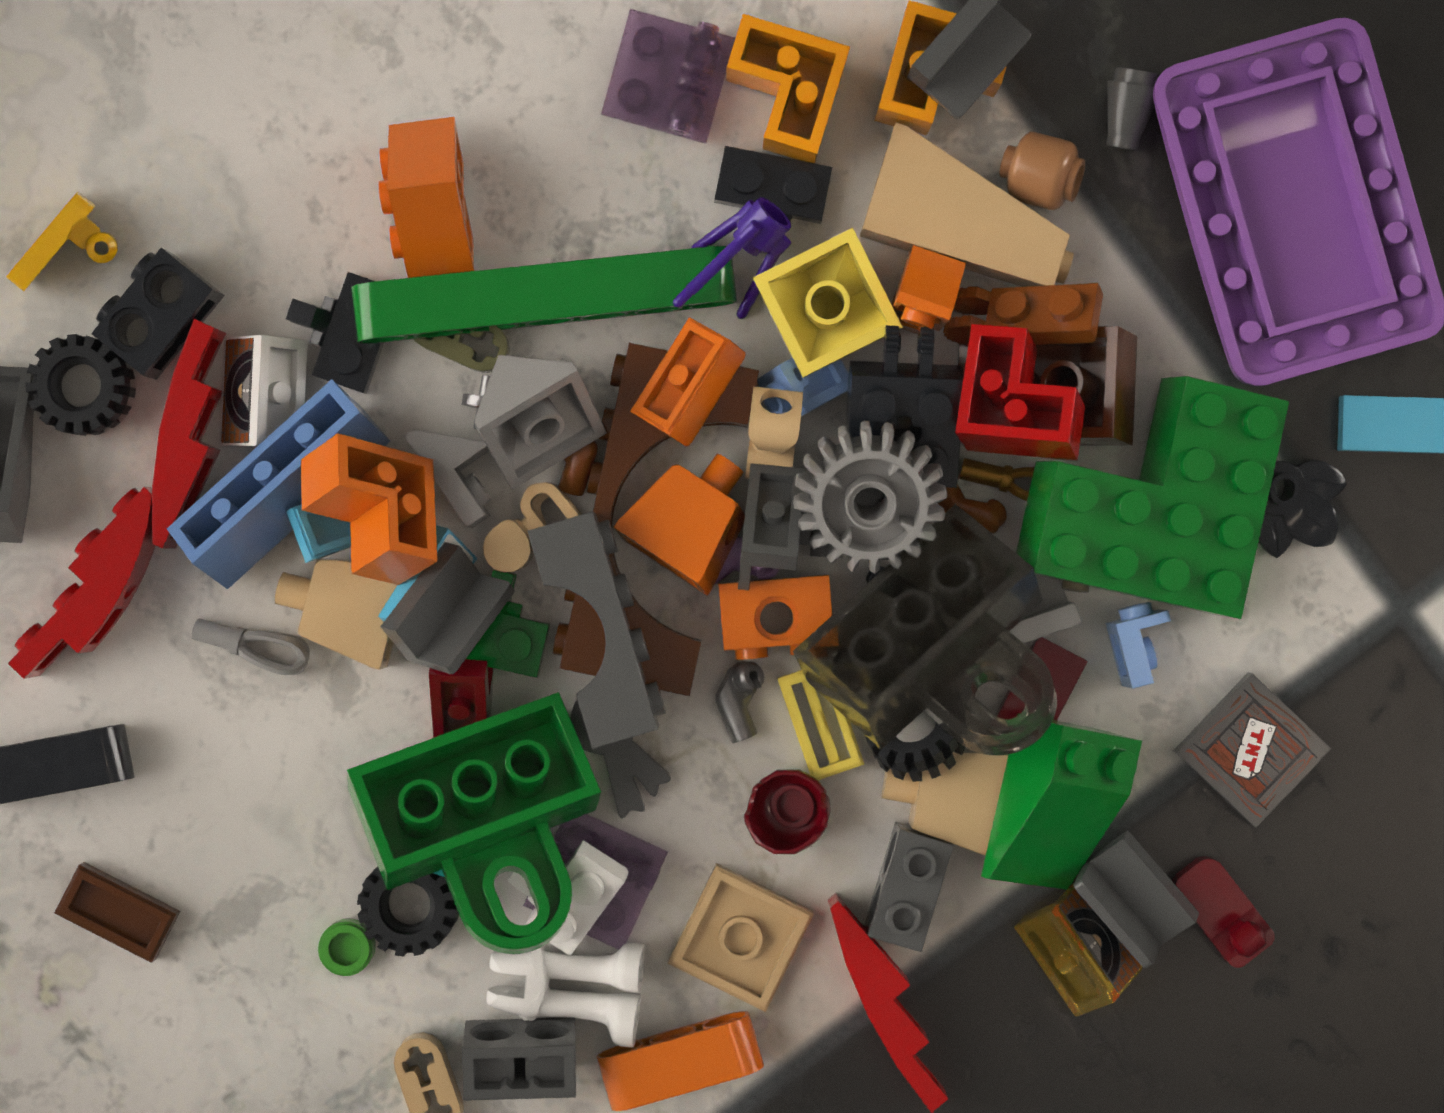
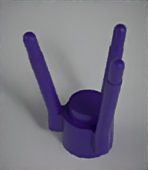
(759, 229)

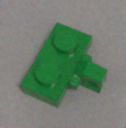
(512, 641)

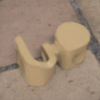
(773, 434)
(508, 543)

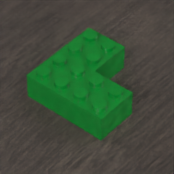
(1190, 519)

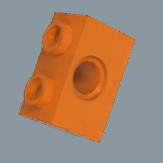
(741, 610)

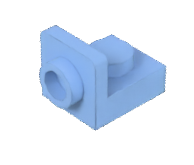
(816, 388)
(1132, 653)

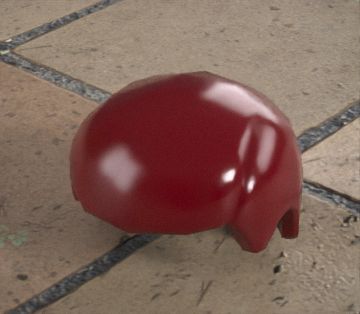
(787, 811)

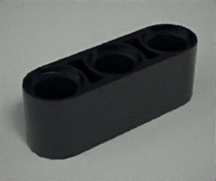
(64, 763)

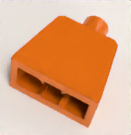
(687, 522)

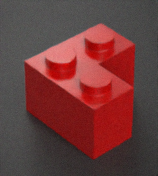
(1004, 409)

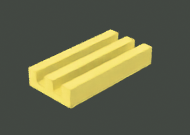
(835, 764)

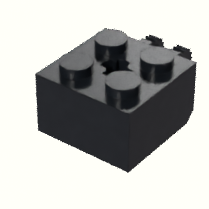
(921, 390)

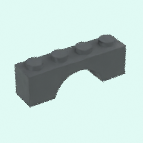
(577, 558)

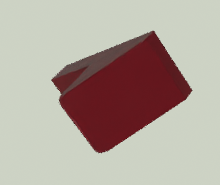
(461, 696)

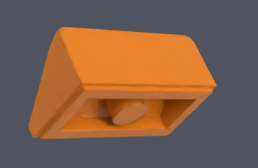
(689, 382)

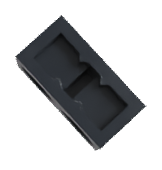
(166, 323)

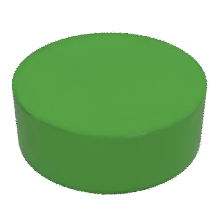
(345, 947)

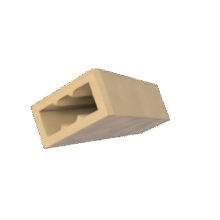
(950, 209)

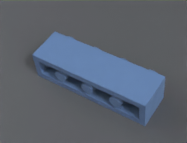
(248, 506)

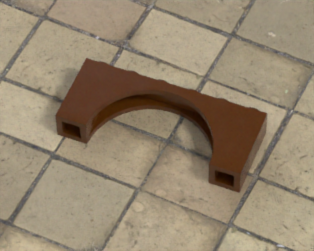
(630, 440)

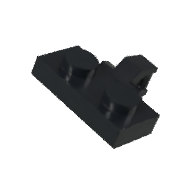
(790, 184)
(335, 331)

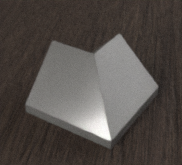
(535, 415)

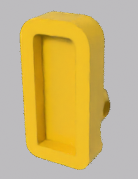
(68, 224)

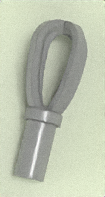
(236, 642)

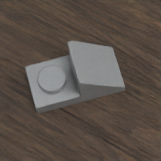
(449, 457)

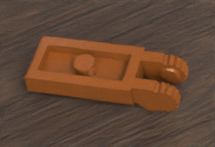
(1049, 312)

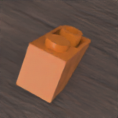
(927, 290)

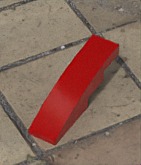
(181, 456)
(878, 985)

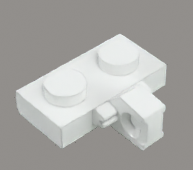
(594, 883)

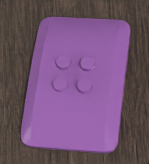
(1298, 202)

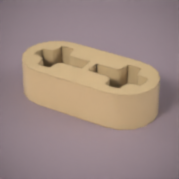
(439, 1071)

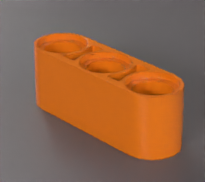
(680, 1061)

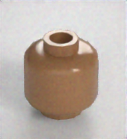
(1042, 170)

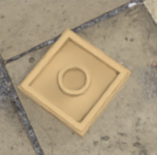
(741, 937)

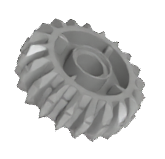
(862, 464)

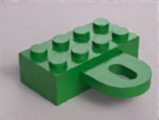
(479, 809)

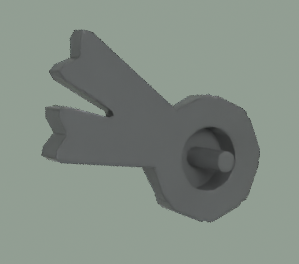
(623, 762)

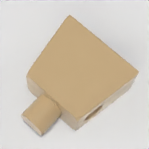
(340, 610)
(957, 803)

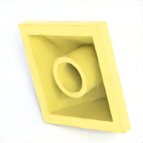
(827, 302)

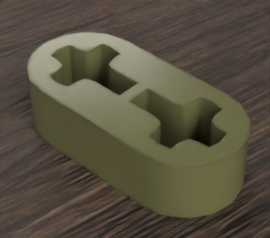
(462, 354)

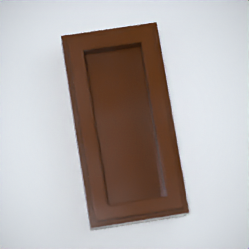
(117, 912)

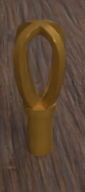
(996, 476)

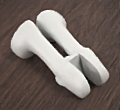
(615, 1010)

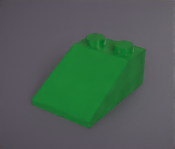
(1058, 804)

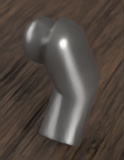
(734, 697)

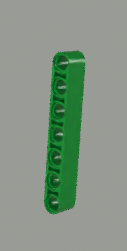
(537, 295)

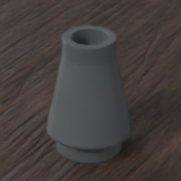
(1129, 106)

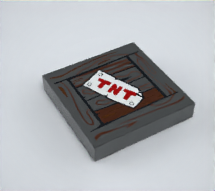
(1252, 749)

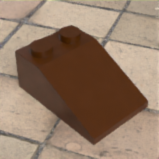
(1103, 377)

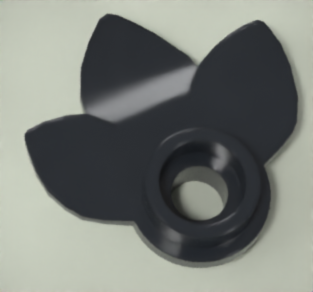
(1303, 507)

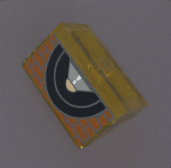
(1078, 953)

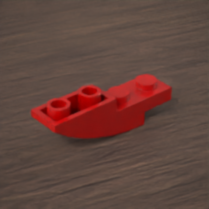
(111, 570)

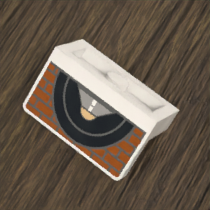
(260, 386)

